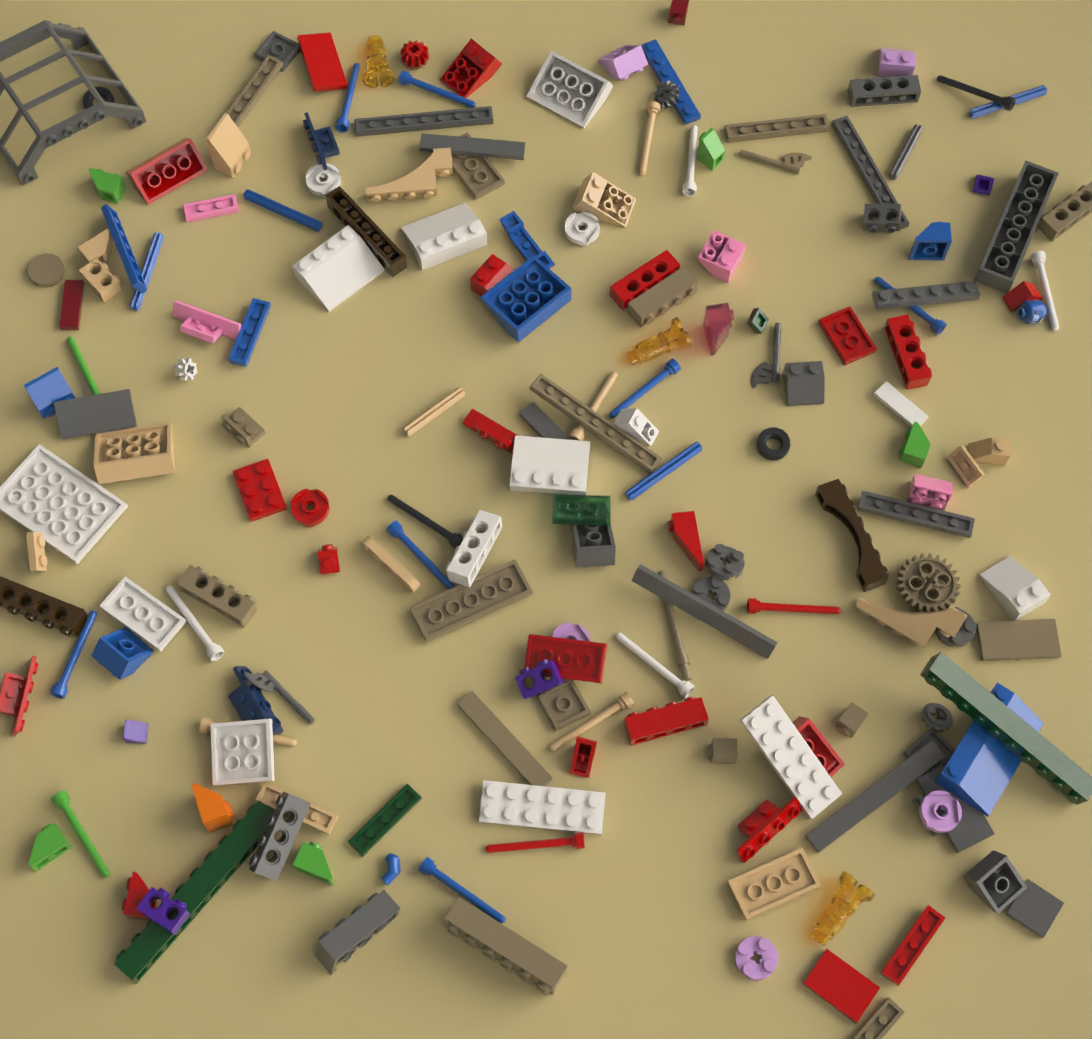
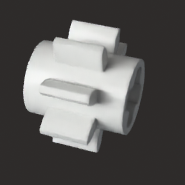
(185, 369)

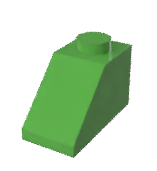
(48, 846)
(312, 862)

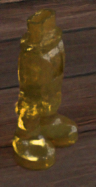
(377, 62)
(658, 344)
(839, 910)

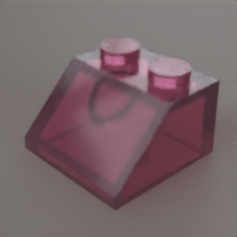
(717, 325)

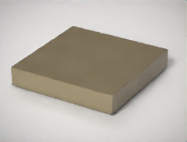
(563, 705)

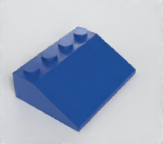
(527, 298)

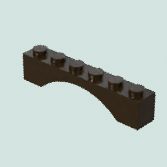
(835, 501)

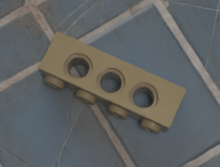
(1067, 214)
(239, 614)

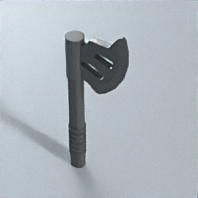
(774, 376)
(273, 683)

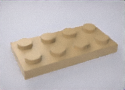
(773, 884)

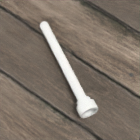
(689, 187)
(1038, 259)
(213, 650)
(684, 688)

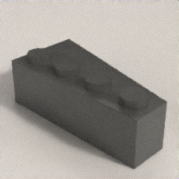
(355, 930)

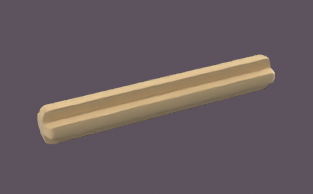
(434, 411)

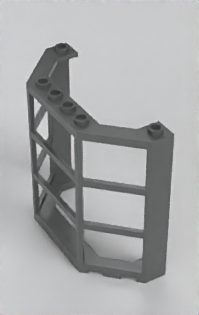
(79, 38)

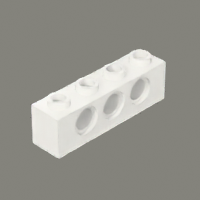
(465, 573)

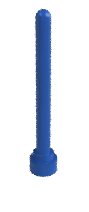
(406, 79)
(342, 122)
(936, 325)
(671, 367)
(395, 529)
(60, 690)
(429, 868)

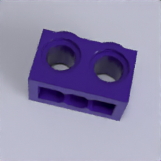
(540, 683)
(161, 913)

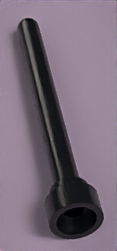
(1006, 102)
(454, 538)

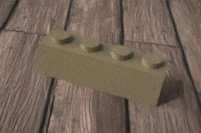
(663, 296)

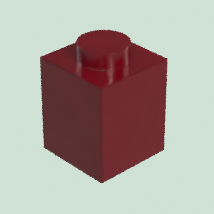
(678, 12)

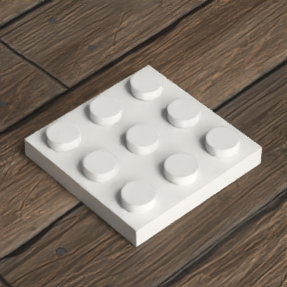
(242, 752)

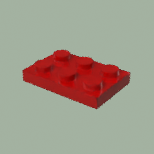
(259, 490)

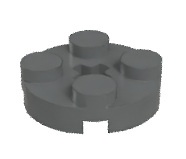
(724, 553)
(715, 586)
(963, 636)

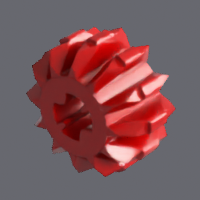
(414, 54)

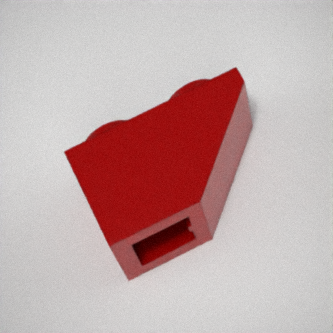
(137, 891)

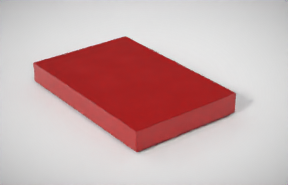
(847, 335)
(841, 986)

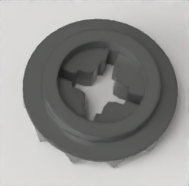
(671, 97)
(943, 715)

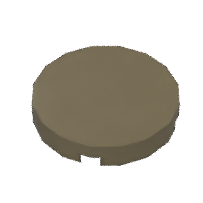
(46, 270)

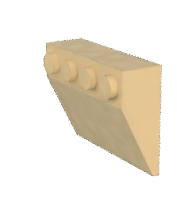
(134, 453)

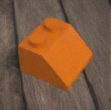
(213, 809)

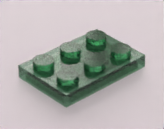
(581, 509)

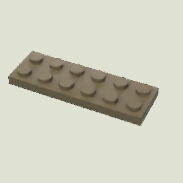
(464, 604)

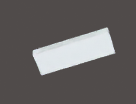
(900, 405)

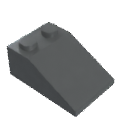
(593, 545)

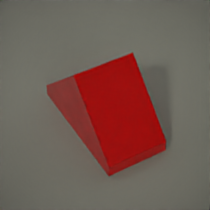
(1021, 293)
(583, 757)

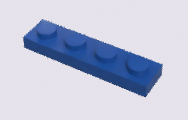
(249, 332)

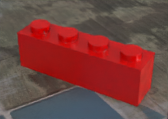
(666, 720)

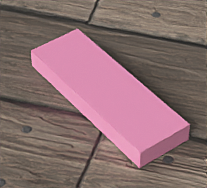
(210, 208)

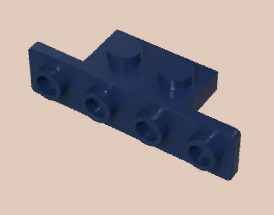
(323, 141)
(250, 702)

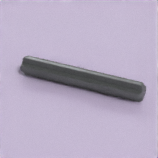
(905, 152)

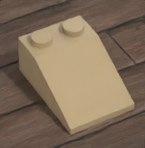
(228, 147)

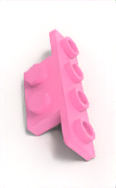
(203, 323)

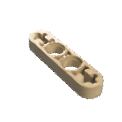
(390, 564)

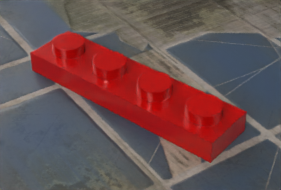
(912, 945)

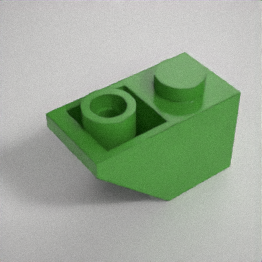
(710, 149)
(108, 185)
(916, 447)

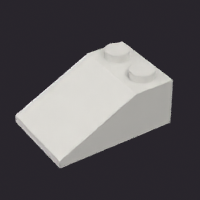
(1015, 587)

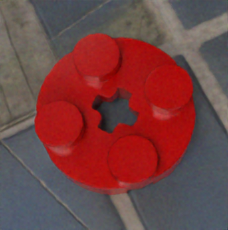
(310, 497)

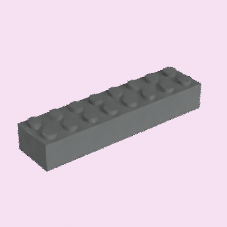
(1016, 227)

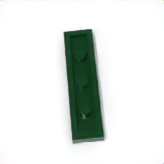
(384, 820)

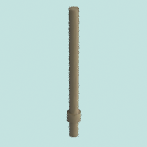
(682, 659)

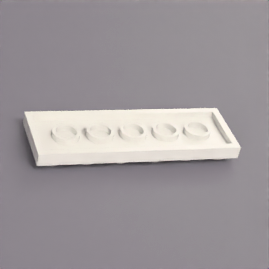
(790, 756)
(542, 807)

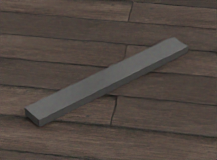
(423, 121)
(865, 165)
(704, 611)
(875, 796)

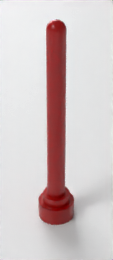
(755, 605)
(575, 841)

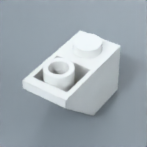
(636, 426)

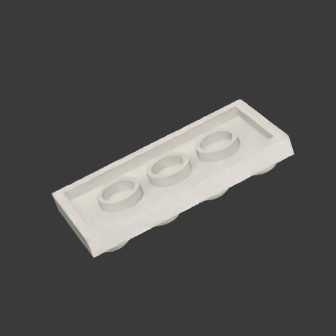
(143, 614)

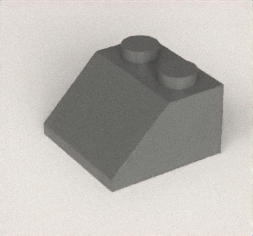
(804, 383)
(995, 881)

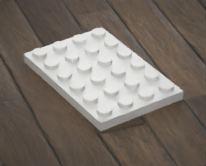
(60, 503)

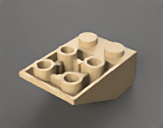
(604, 201)

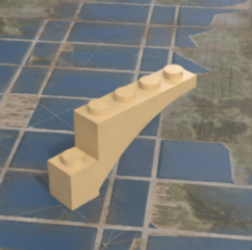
(418, 182)
(915, 625)

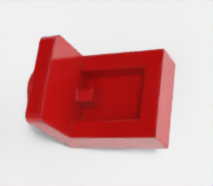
(328, 559)

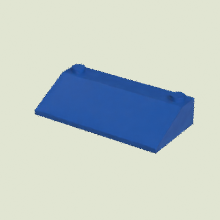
(981, 763)

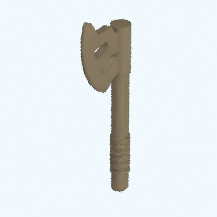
(795, 167)

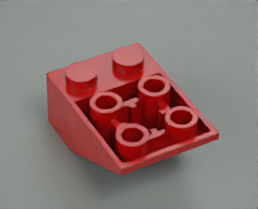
(470, 69)

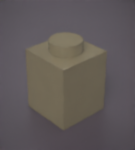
(851, 720)
(723, 751)

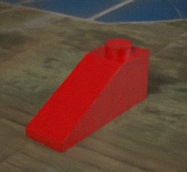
(685, 533)

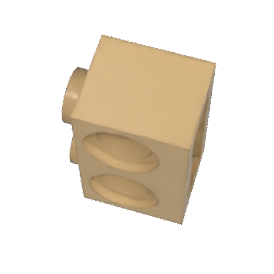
(98, 281)

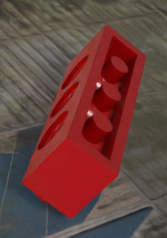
(635, 280)
(911, 376)

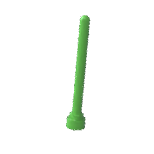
(82, 365)
(62, 801)

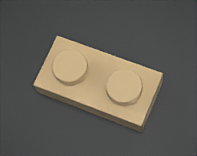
(965, 466)
(36, 551)

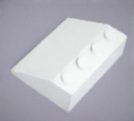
(569, 89)
(445, 235)
(337, 268)
(549, 465)

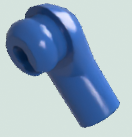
(393, 868)

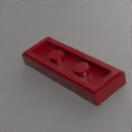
(72, 305)

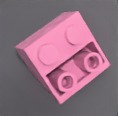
(721, 255)
(929, 492)

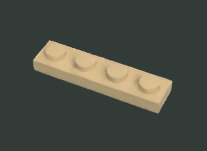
(315, 817)

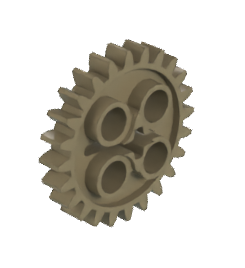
(912, 573)

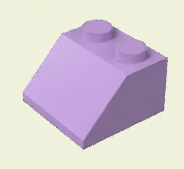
(624, 61)
(895, 62)

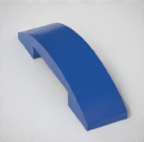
(522, 240)

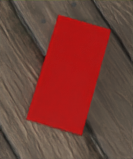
(322, 62)
(574, 658)

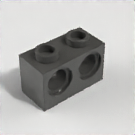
(882, 213)

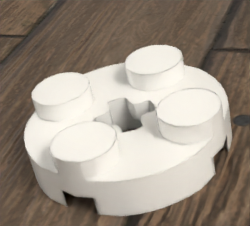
(322, 188)
(578, 236)

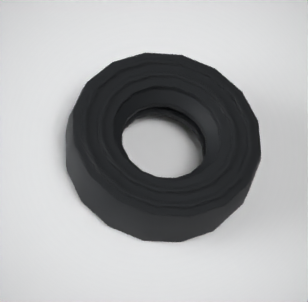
(103, 92)
(765, 451)

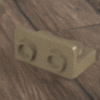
(243, 426)

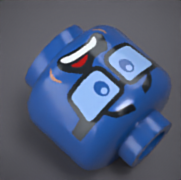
(1032, 311)

